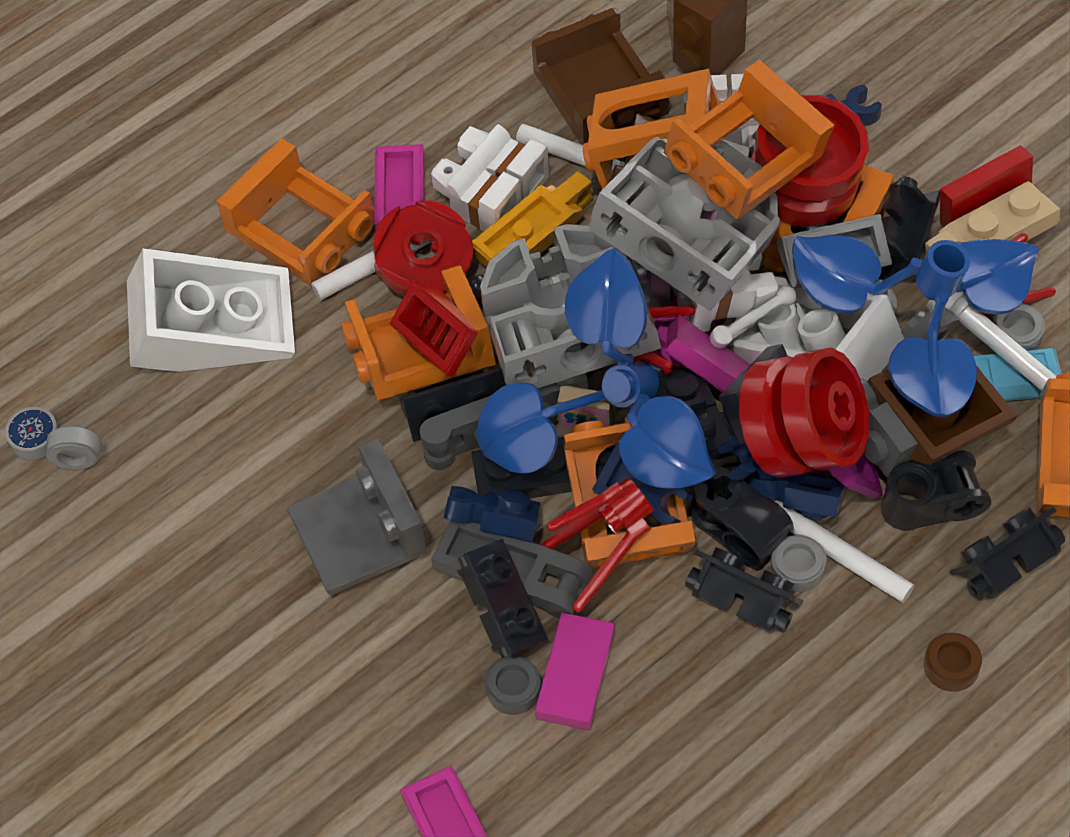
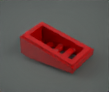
(425, 320)

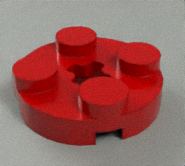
(413, 225)

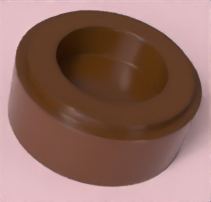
(952, 662)

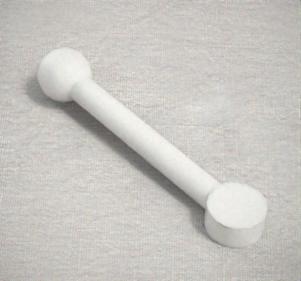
(722, 335)

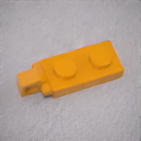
(536, 218)

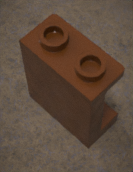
(588, 61)

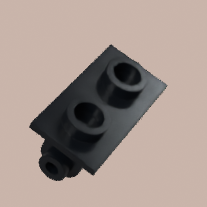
(908, 223)
(441, 398)
(990, 562)
(496, 582)
(764, 597)

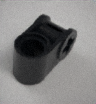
(942, 490)
(739, 517)

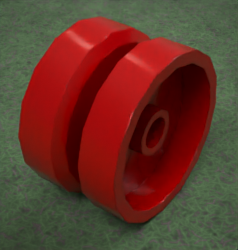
(831, 182)
(804, 413)

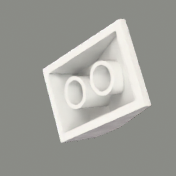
(206, 312)
(805, 326)

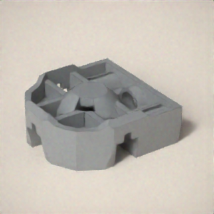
(666, 206)
(532, 312)

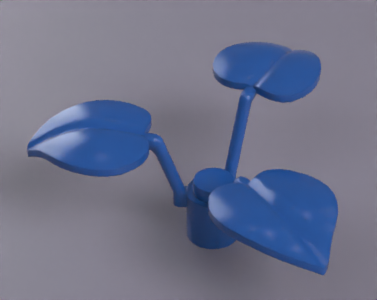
(928, 372)
(666, 437)

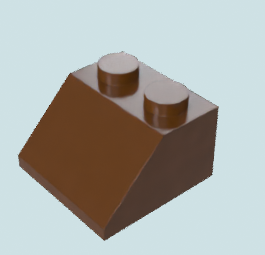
(706, 33)
(940, 436)

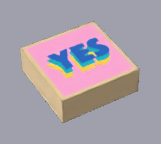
(594, 412)

